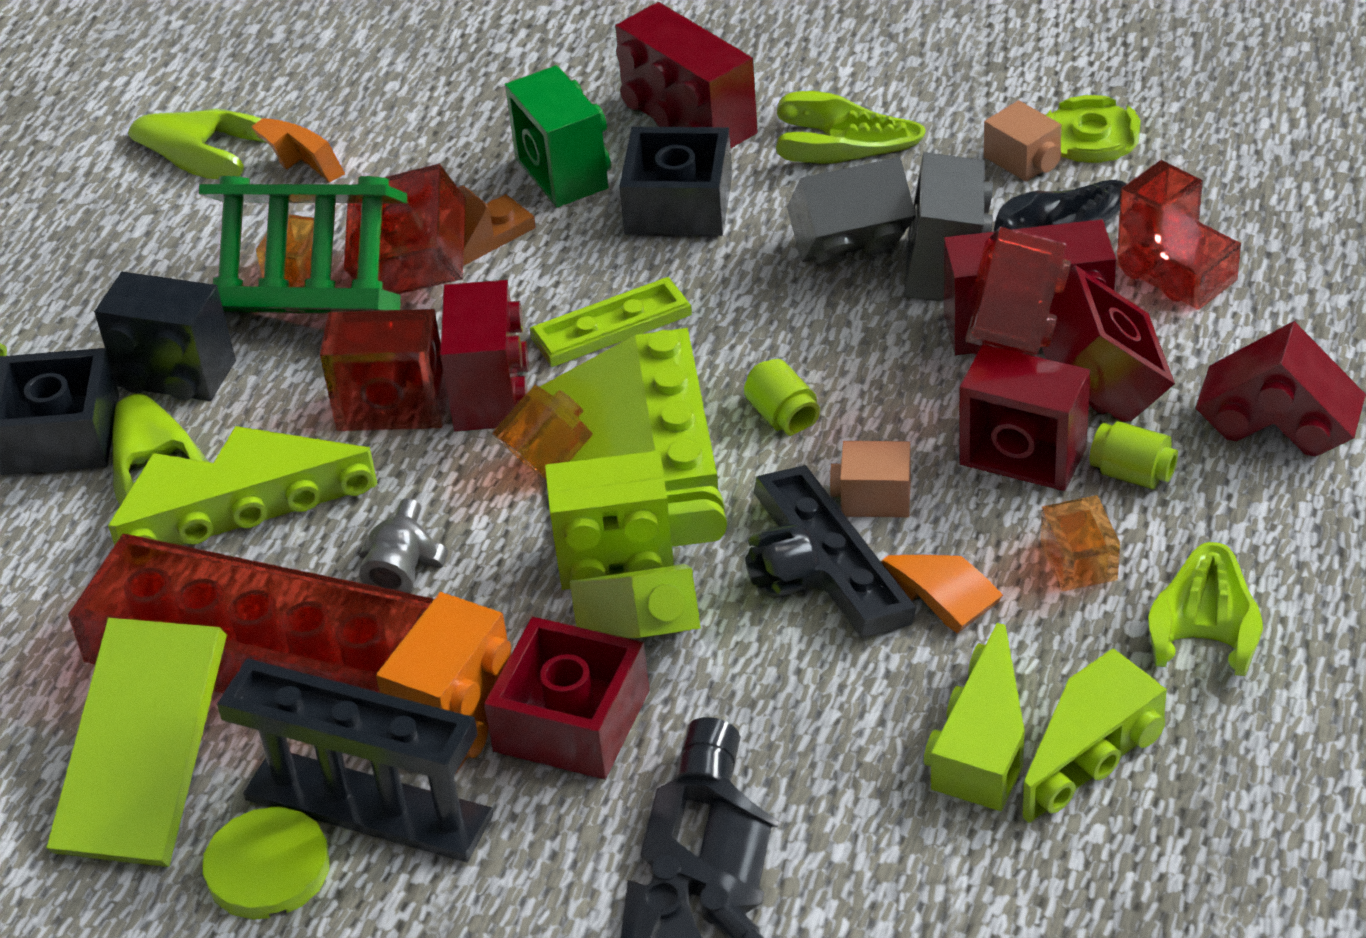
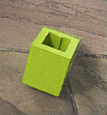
(1095, 723)
(983, 738)

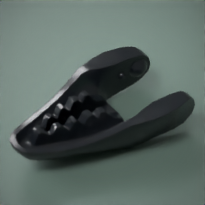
(1061, 207)

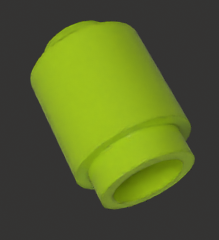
(781, 396)
(1133, 454)

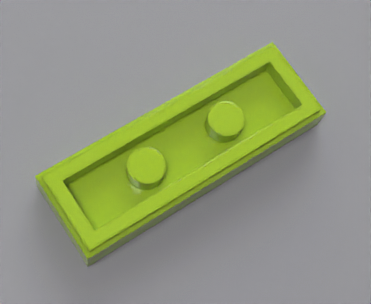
(610, 321)

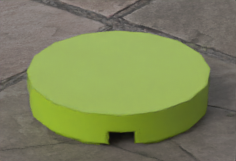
(1092, 141)
(266, 862)

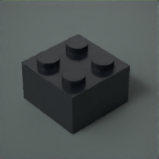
(676, 181)
(165, 336)
(56, 411)

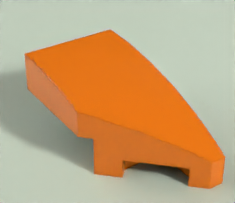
(298, 143)
(946, 585)

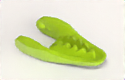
(848, 129)
(183, 138)
(140, 431)
(1209, 603)

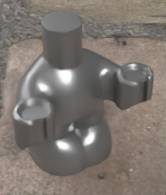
(395, 547)

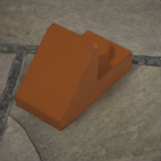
(492, 224)

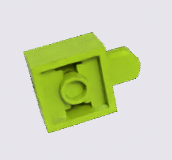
(620, 518)

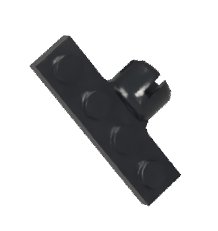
(821, 550)

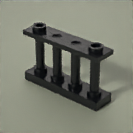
(364, 725)

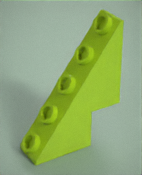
(249, 482)

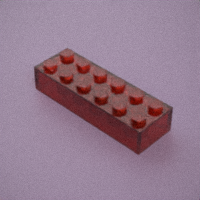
(265, 609)

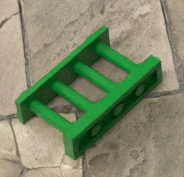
(319, 291)

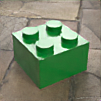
(558, 135)

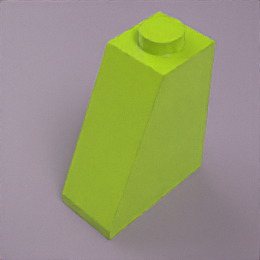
(637, 602)

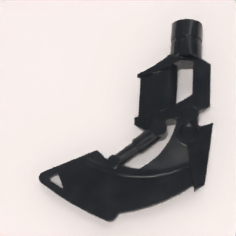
(730, 855)

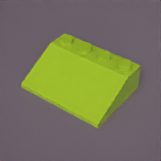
(645, 400)

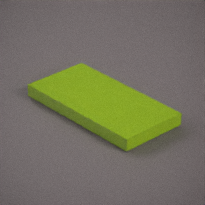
(137, 742)

